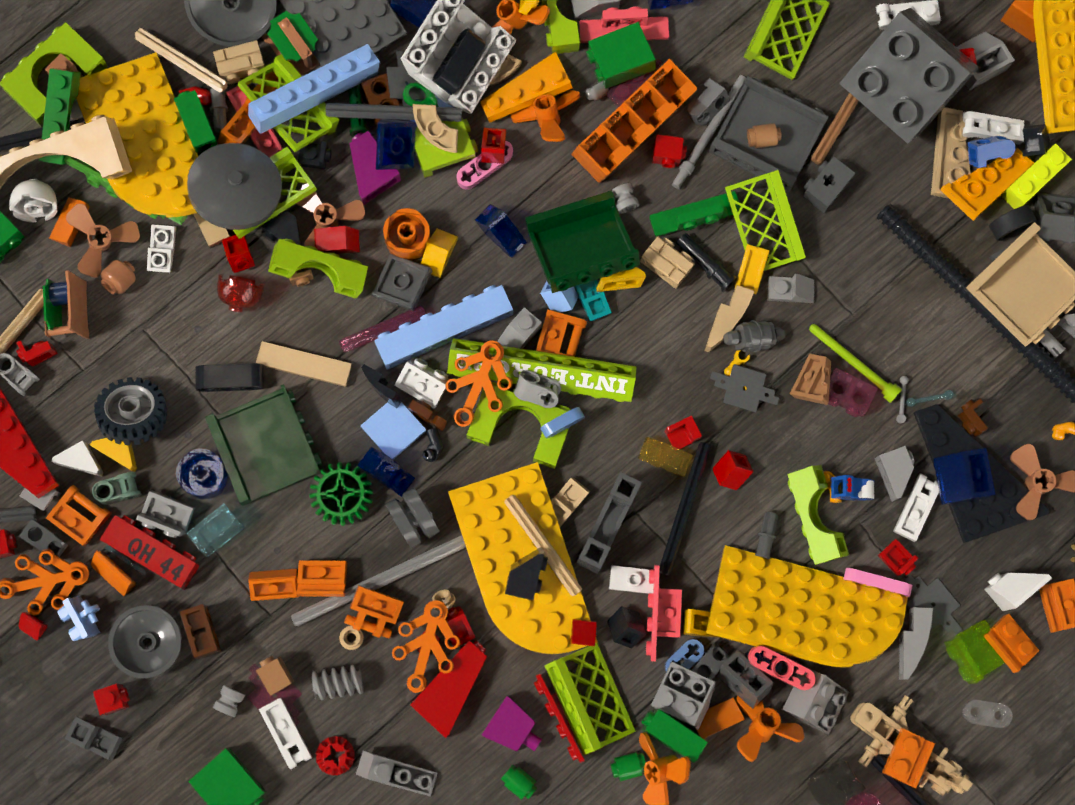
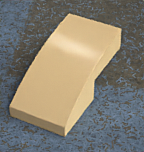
(568, 499)

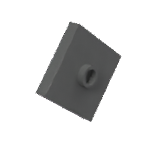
(402, 282)

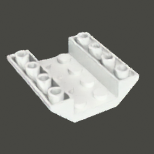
(435, 40)

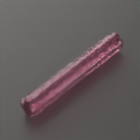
(371, 333)

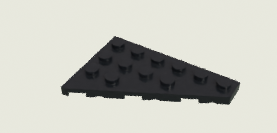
(981, 516)

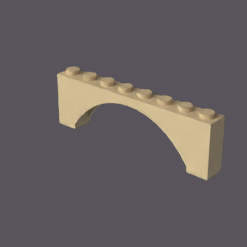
(93, 143)

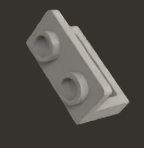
(166, 514)

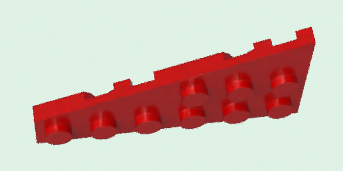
(20, 455)

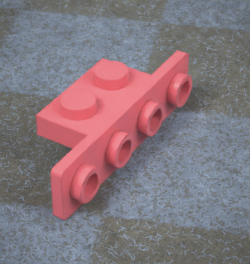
(613, 19)
(665, 612)

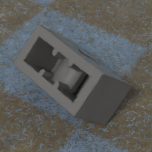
(823, 196)
(745, 679)

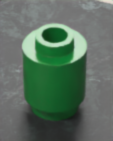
(628, 766)
(519, 782)

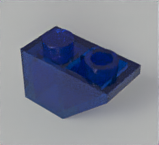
(386, 471)

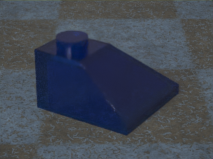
(395, 144)

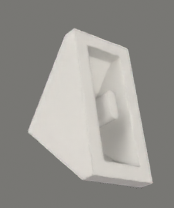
(79, 458)

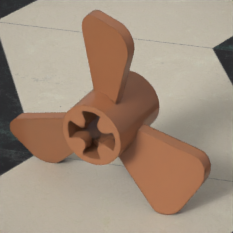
(312, 203)
(91, 261)
(1028, 462)

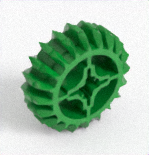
(352, 493)

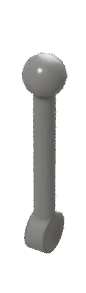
(901, 418)

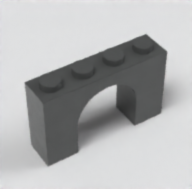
(608, 523)

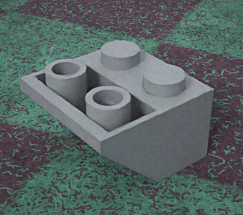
(991, 58)
(684, 695)
(819, 704)

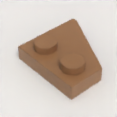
(813, 380)

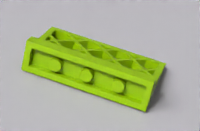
(768, 24)
(287, 73)
(285, 162)
(783, 213)
(575, 710)

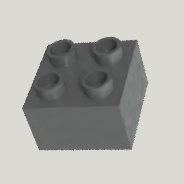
(908, 75)

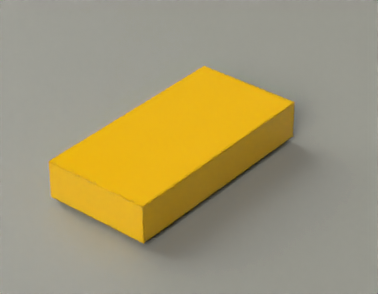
(752, 268)

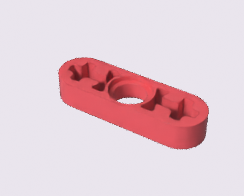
(795, 682)

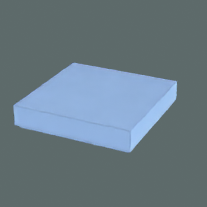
(393, 429)

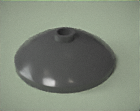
(128, 639)

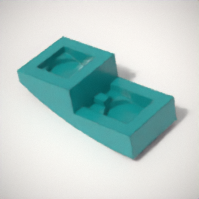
(593, 301)

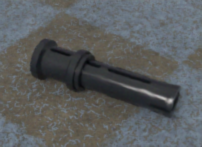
(714, 269)

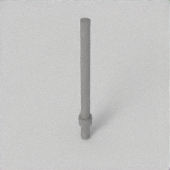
(688, 165)

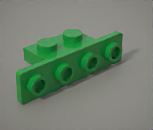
(693, 214)

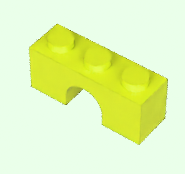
(1036, 177)

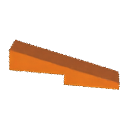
(240, 125)

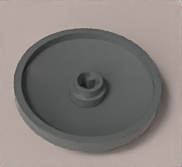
(230, 20)
(234, 186)

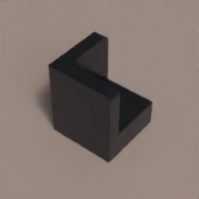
(1035, 140)
(626, 627)

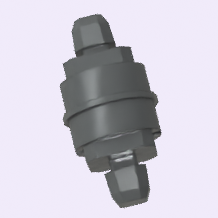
(754, 336)

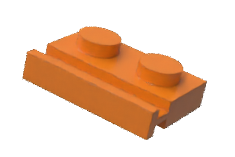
(321, 578)
(1059, 604)
(1011, 643)
(908, 758)

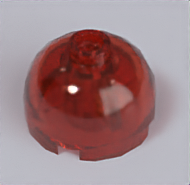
(239, 292)

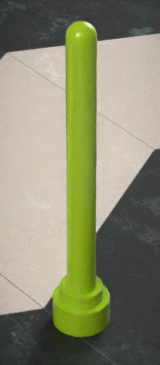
(888, 390)

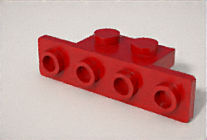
(555, 708)

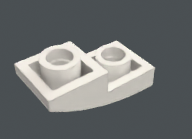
(161, 248)

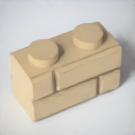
(239, 61)
(667, 261)

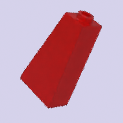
(447, 693)

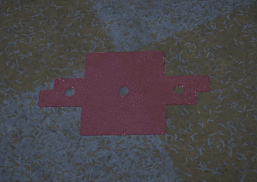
(261, 697)

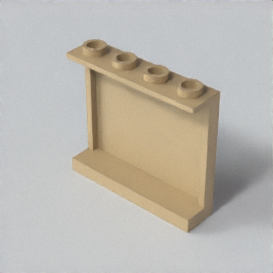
(1027, 287)

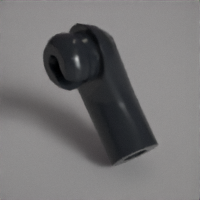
(435, 447)

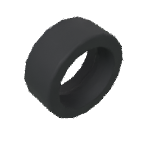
(1012, 223)

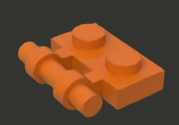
(376, 605)

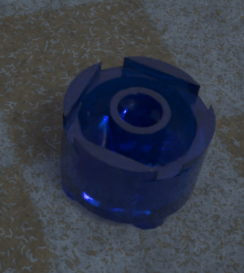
(192, 465)

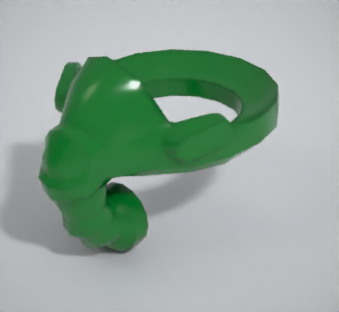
(429, 100)

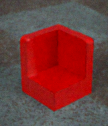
(683, 433)
(732, 470)

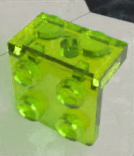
(973, 653)

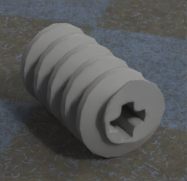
(337, 682)

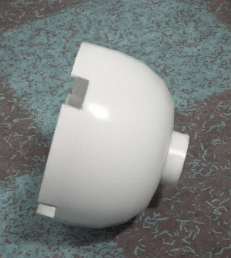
(33, 200)

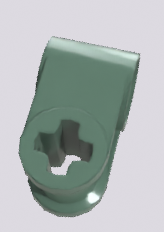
(118, 488)

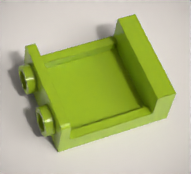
(433, 158)

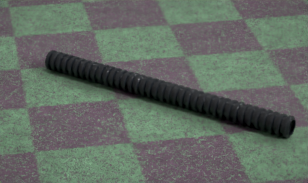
(959, 282)

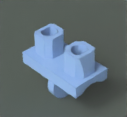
(82, 616)

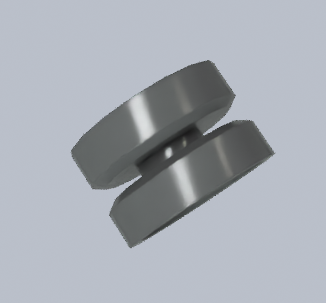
(412, 517)

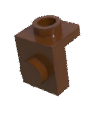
(971, 421)

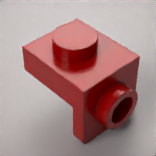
(898, 558)

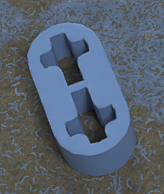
(562, 422)
(691, 660)

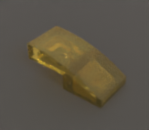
(665, 456)

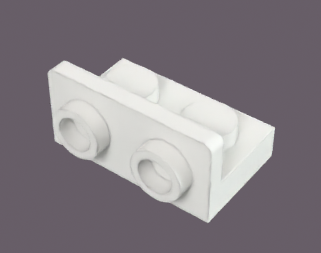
(422, 381)

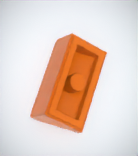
(62, 231)
(112, 573)
(273, 584)
(720, 717)

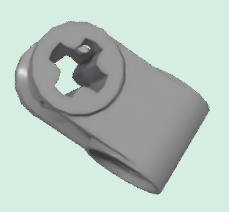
(18, 375)
(535, 389)

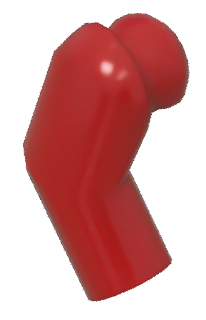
(203, 94)

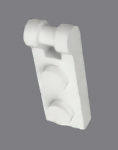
(926, 9)
(992, 126)
(917, 508)
(285, 732)

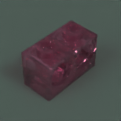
(850, 386)

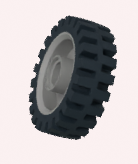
(130, 411)

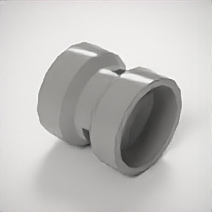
(625, 199)
(228, 702)

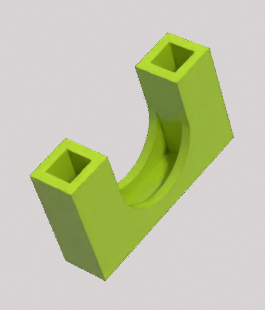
(22, 81)
(485, 422)

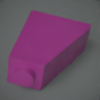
(369, 180)

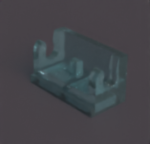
(215, 530)

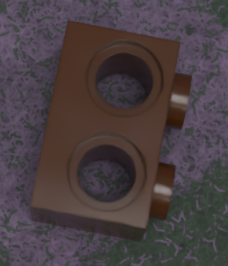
(369, 88)
(200, 631)

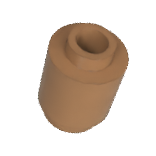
(763, 135)

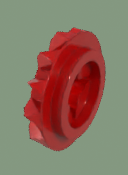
(345, 761)

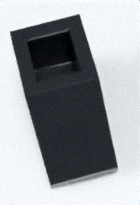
(282, 227)
(524, 575)

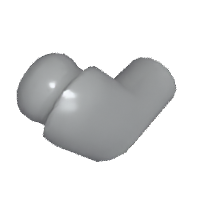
(596, 92)

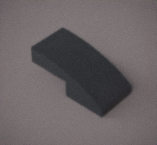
(379, 384)

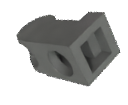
(708, 103)
(43, 538)
(711, 662)

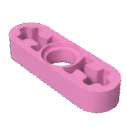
(467, 169)
(878, 581)

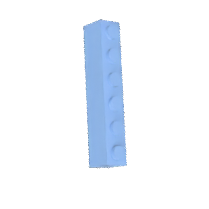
(313, 88)
(442, 327)

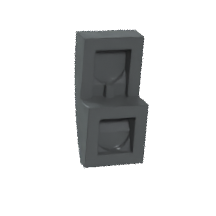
(94, 738)

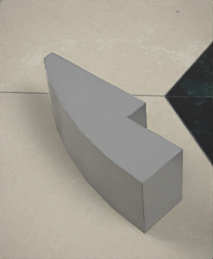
(913, 642)

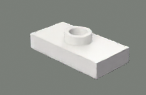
(630, 580)

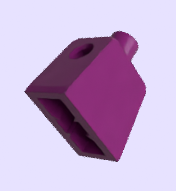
(511, 727)

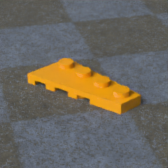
(541, 79)
(982, 187)

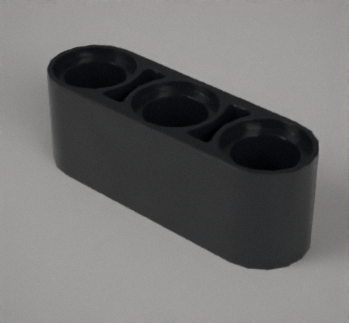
(459, 61)
(229, 377)

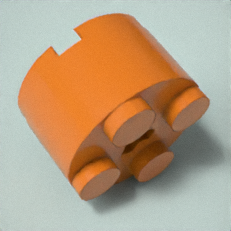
(395, 228)

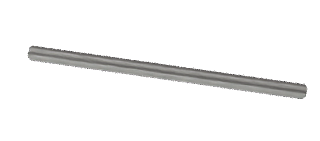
(380, 580)

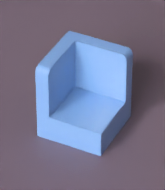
(561, 300)

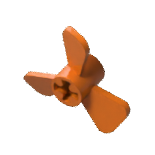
(511, 17)
(546, 110)
(763, 726)
(660, 771)

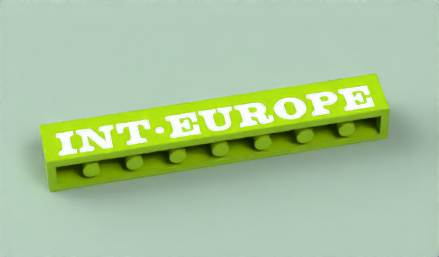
(573, 373)

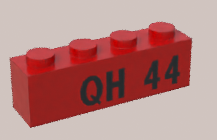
(150, 552)

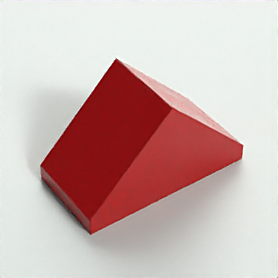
(493, 145)
(337, 239)

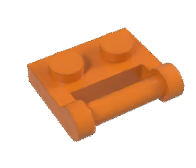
(554, 331)
(72, 521)

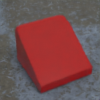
(32, 625)
(583, 632)

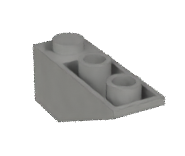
(396, 773)

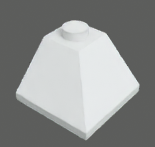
(1014, 588)

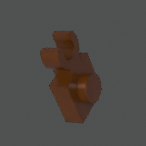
(423, 411)

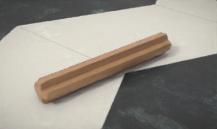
(834, 129)

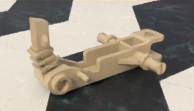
(880, 727)

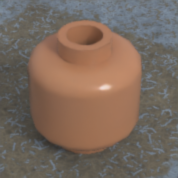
(118, 276)

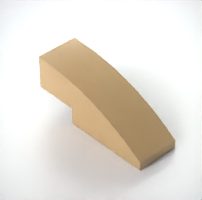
(729, 316)

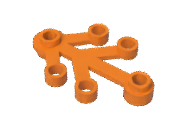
(481, 380)
(46, 579)
(427, 642)

